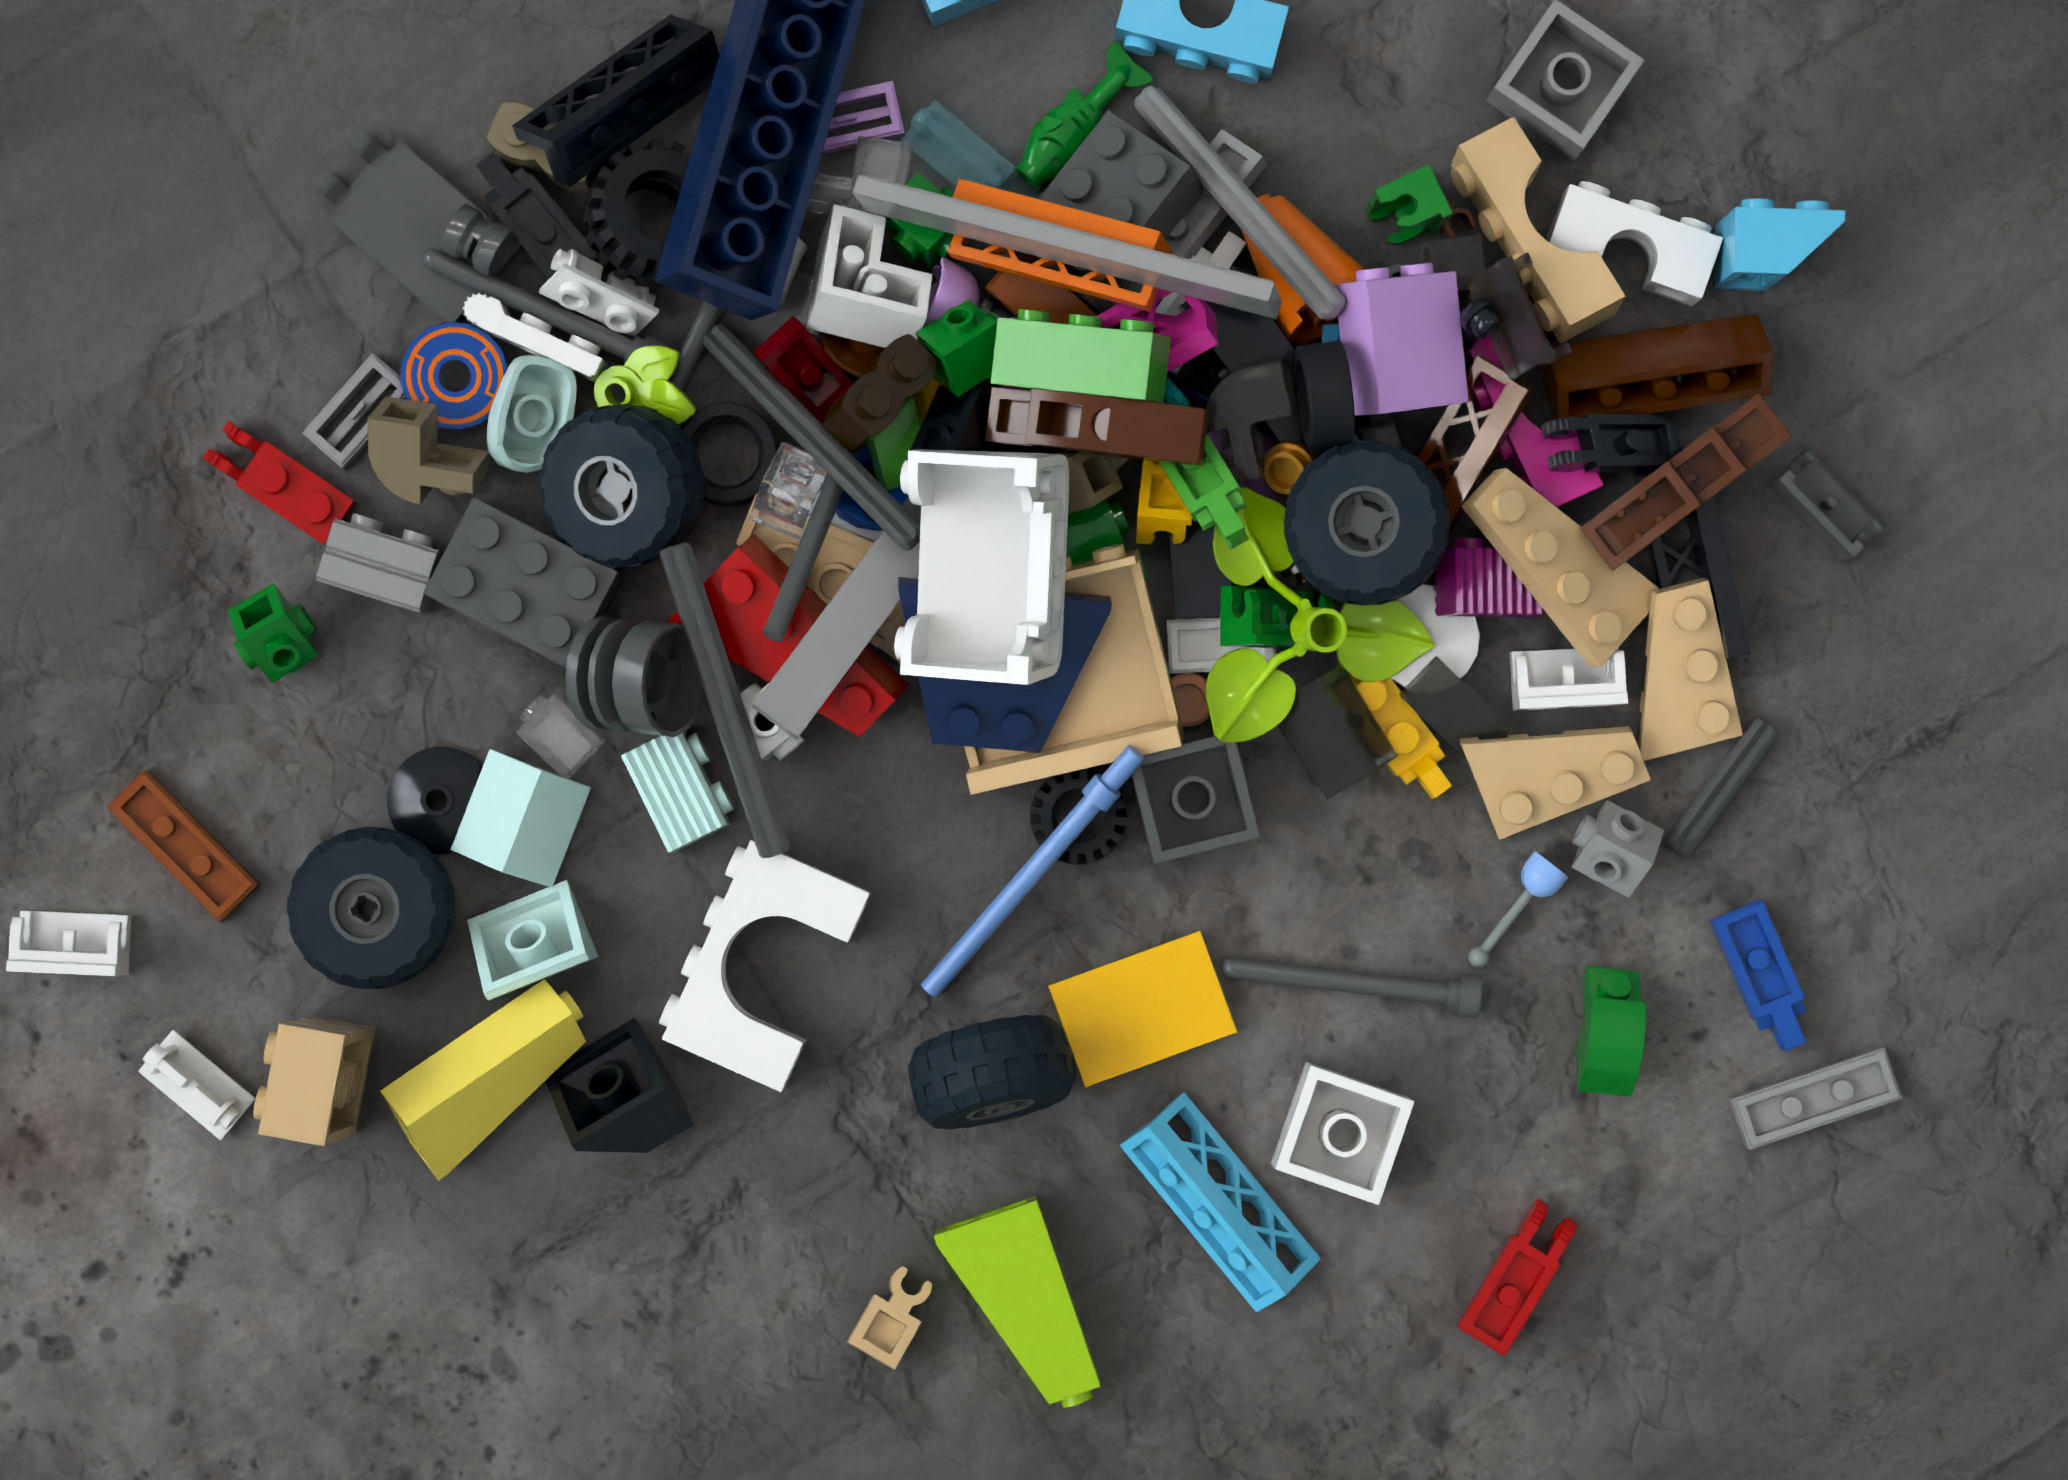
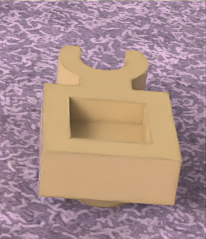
(886, 1325)

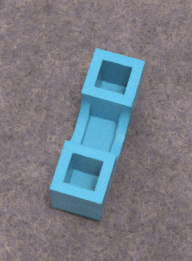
(1241, 44)

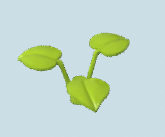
(1371, 641)

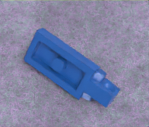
(1762, 971)

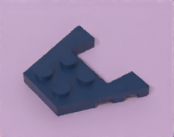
(1007, 713)

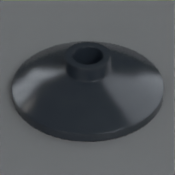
(416, 779)

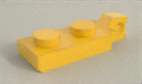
(1407, 734)

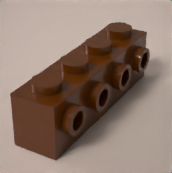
(1662, 369)

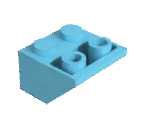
(1769, 242)

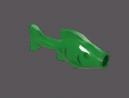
(1068, 124)

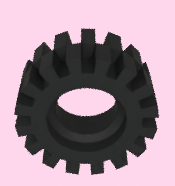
(1084, 849)

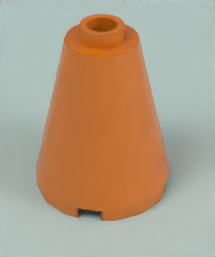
(1295, 316)

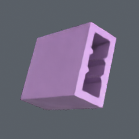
(1403, 339)

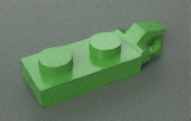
(1210, 494)

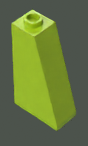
(1021, 1288)

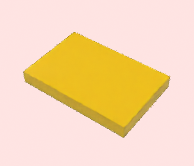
(1142, 1008)

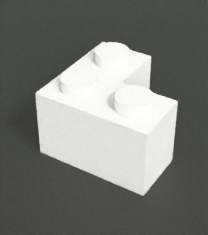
(857, 292)

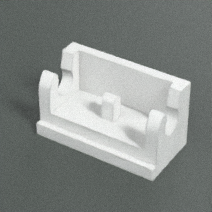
(1565, 680)
(69, 943)

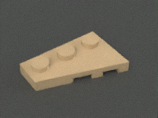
(1687, 675)
(1550, 775)

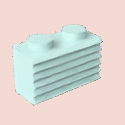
(678, 790)

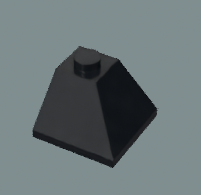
(618, 1095)

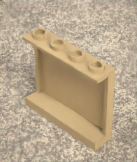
(1119, 695)

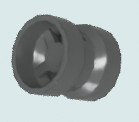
(477, 240)

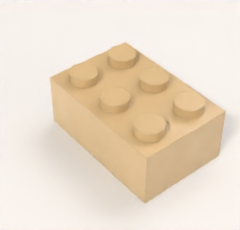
(314, 1080)

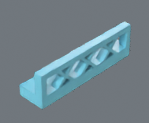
(1215, 1209)

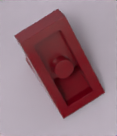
(803, 367)

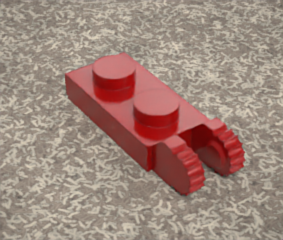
(284, 485)
(1515, 1282)

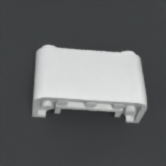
(987, 565)

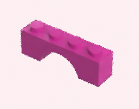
(1526, 444)

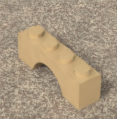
(1567, 286)

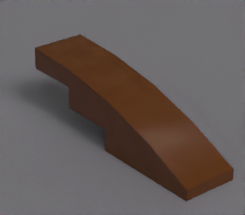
(1686, 481)

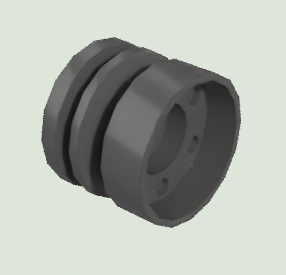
(633, 677)

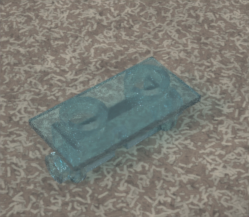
(955, 148)

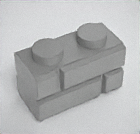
(379, 564)

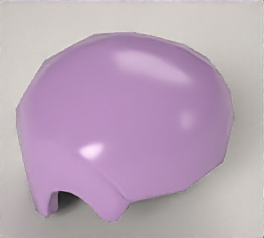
(951, 289)

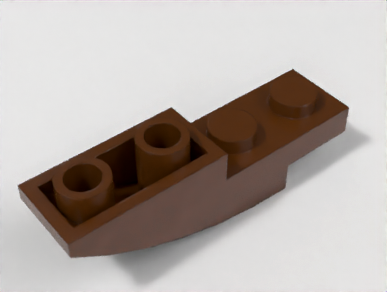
(1097, 425)

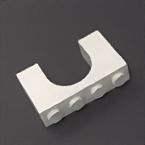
(707, 1014)

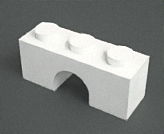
(1677, 252)

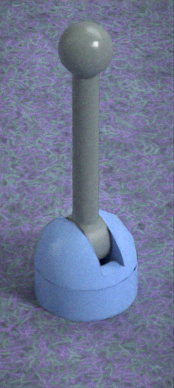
(1539, 880)

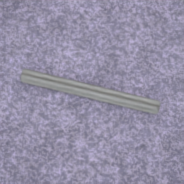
(1240, 203)

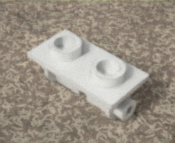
(614, 303)
(196, 1084)

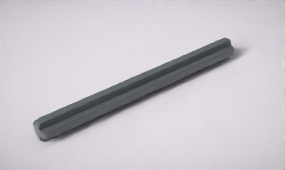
(813, 437)
(724, 700)

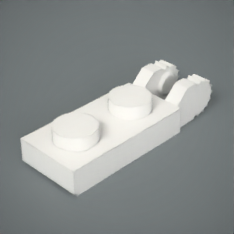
(533, 336)

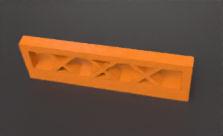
(1062, 216)

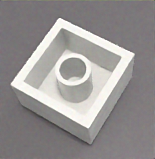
(1342, 1133)

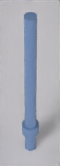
(1098, 795)

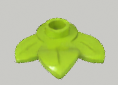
(647, 383)

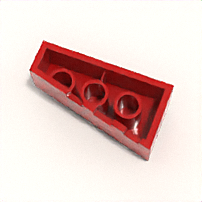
(741, 602)

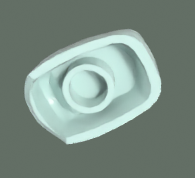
(528, 411)

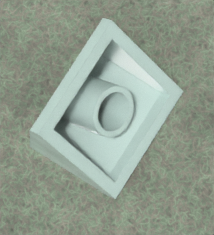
(520, 819)
(530, 940)

